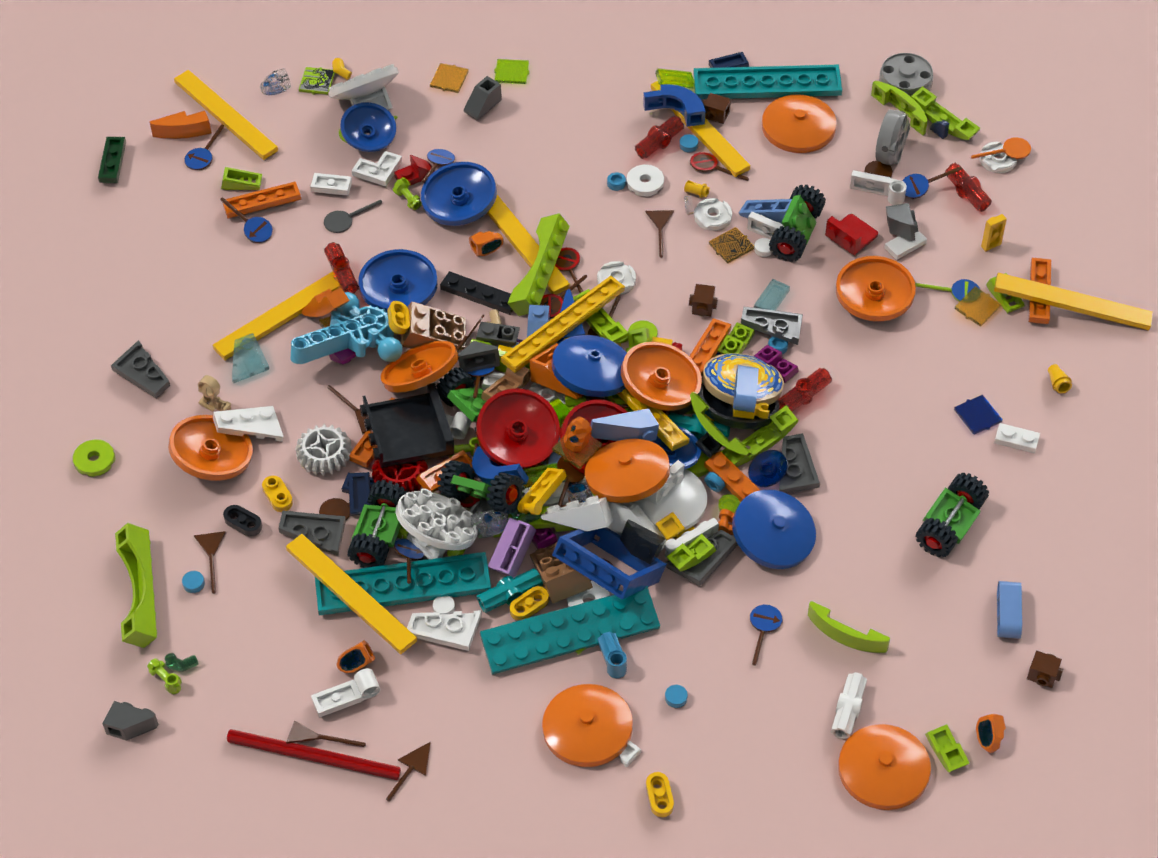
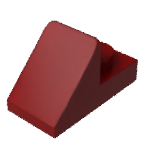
(415, 172)

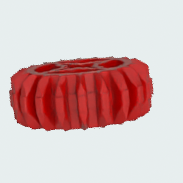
(402, 474)

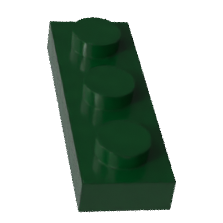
(112, 160)

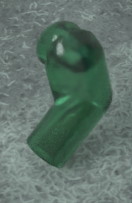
(527, 518)
(180, 665)

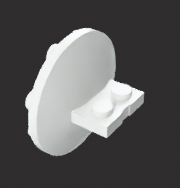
(366, 87)
(680, 494)
(435, 522)

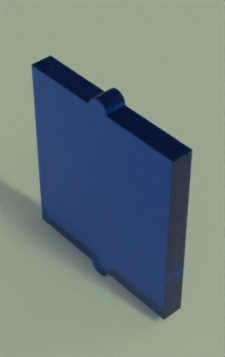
(978, 414)

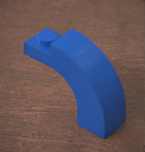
(679, 99)
(487, 469)

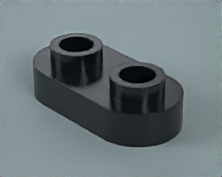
(244, 521)

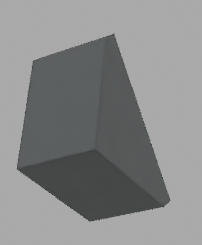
(478, 357)

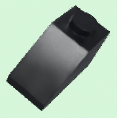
(641, 541)

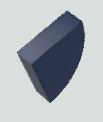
(940, 128)

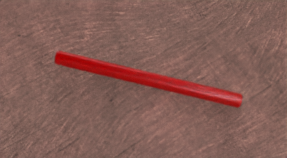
(314, 754)

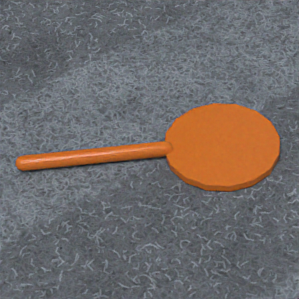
(1013, 147)

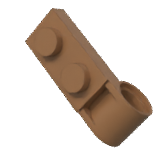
(508, 381)

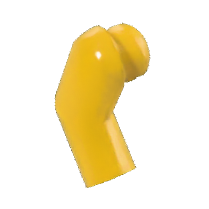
(338, 68)

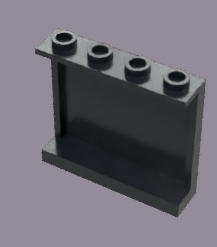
(408, 428)

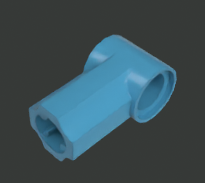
(613, 654)

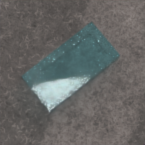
(772, 295)

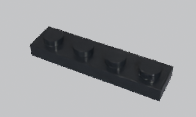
(476, 292)

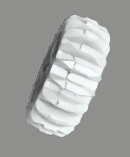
(313, 456)

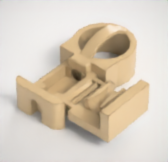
(210, 389)

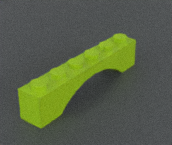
(531, 289)
(134, 549)

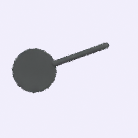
(341, 221)

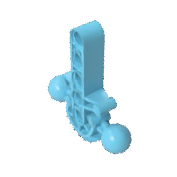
(349, 329)

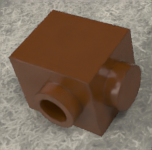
(717, 108)
(703, 300)
(1045, 669)

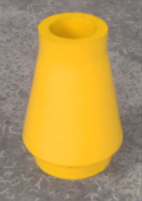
(1060, 380)

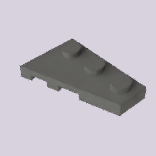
(774, 323)
(141, 370)
(801, 470)
(320, 529)
(699, 573)

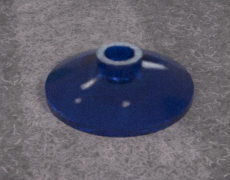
(768, 468)

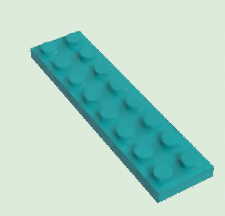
(768, 81)
(429, 579)
(567, 630)

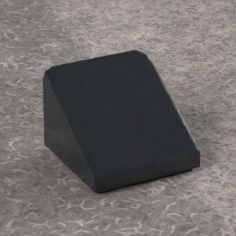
(708, 445)

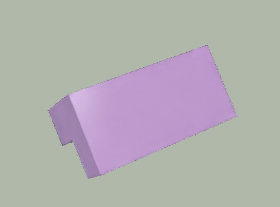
(512, 547)

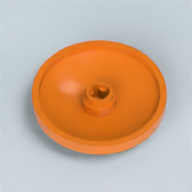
(799, 123)
(875, 288)
(419, 366)
(660, 375)
(208, 454)
(627, 470)
(587, 725)
(884, 767)

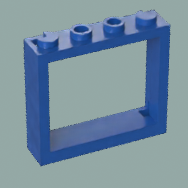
(600, 570)

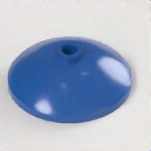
(370, 119)
(687, 454)

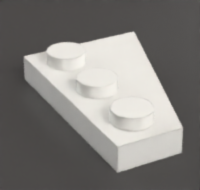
(251, 421)
(446, 629)

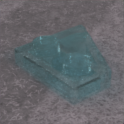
(247, 358)

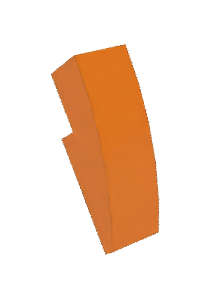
(181, 125)
(325, 303)

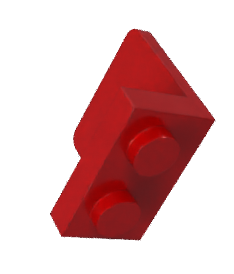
(850, 233)

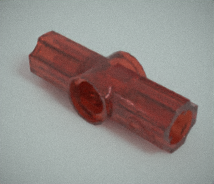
(659, 137)
(969, 188)
(341, 268)
(805, 389)

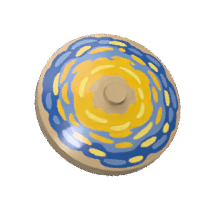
(720, 376)

